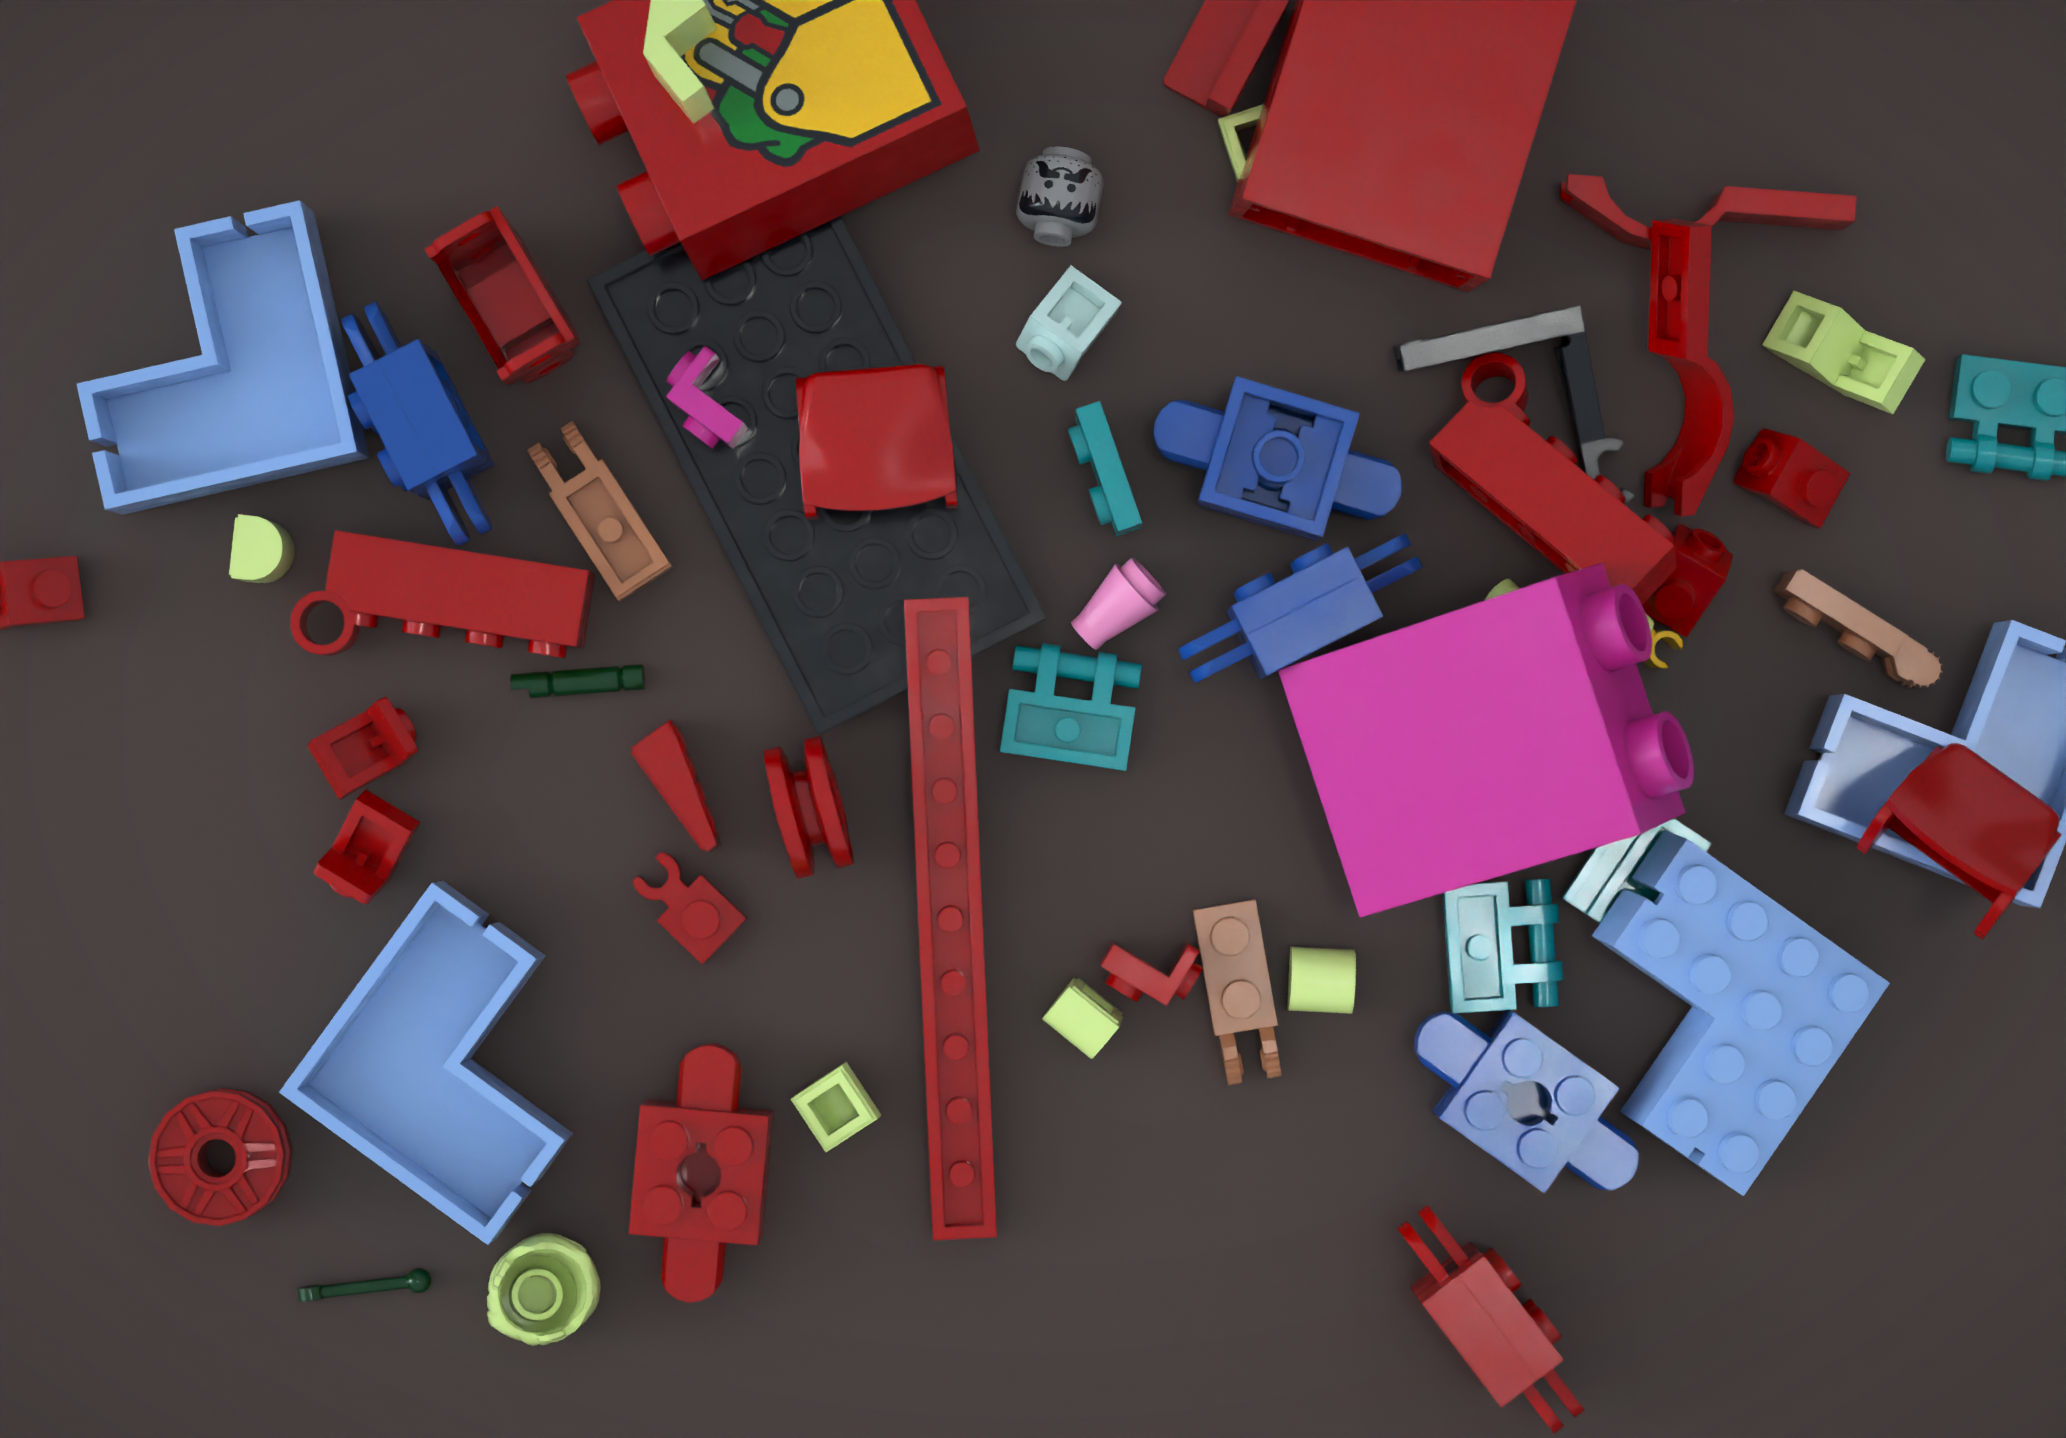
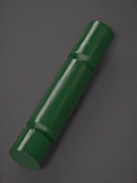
(580, 681)

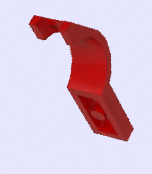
(1732, 204)
(1681, 336)

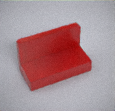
(1223, 51)

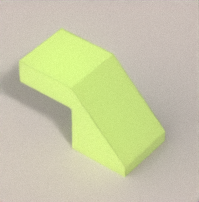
(670, 33)
(1842, 354)

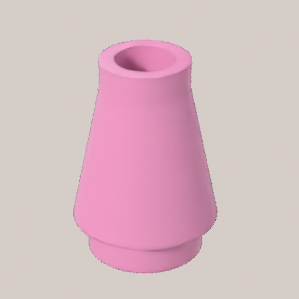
(1119, 602)

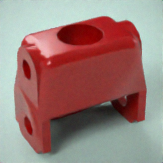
(505, 297)
(875, 439)
(1970, 824)

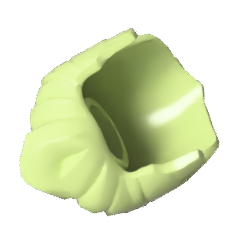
(542, 1289)

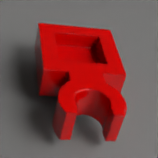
(697, 914)

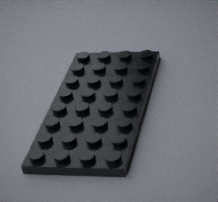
(832, 583)

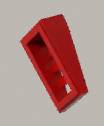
(672, 772)

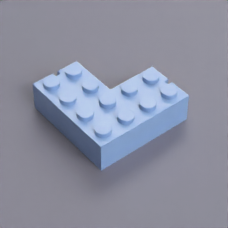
(260, 396)
(2008, 718)
(1764, 1016)
(400, 1069)

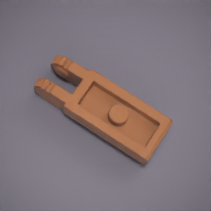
(603, 518)
(1860, 629)
(1237, 982)

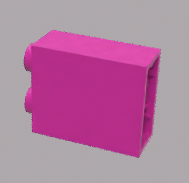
(1489, 739)

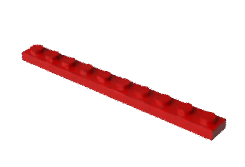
(950, 917)

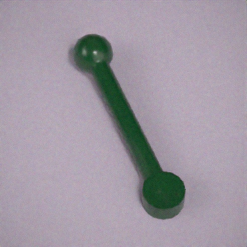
(417, 1281)

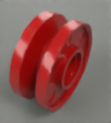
(808, 807)
(181, 1163)

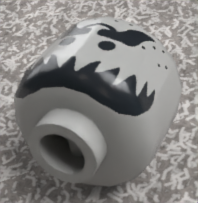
(1060, 195)

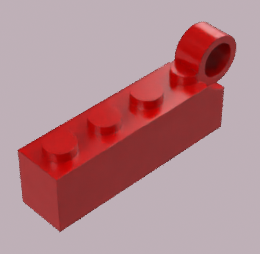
(1541, 490)
(448, 589)

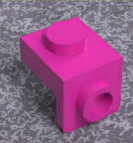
(705, 417)

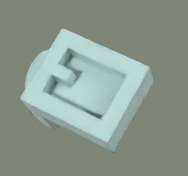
(1066, 323)

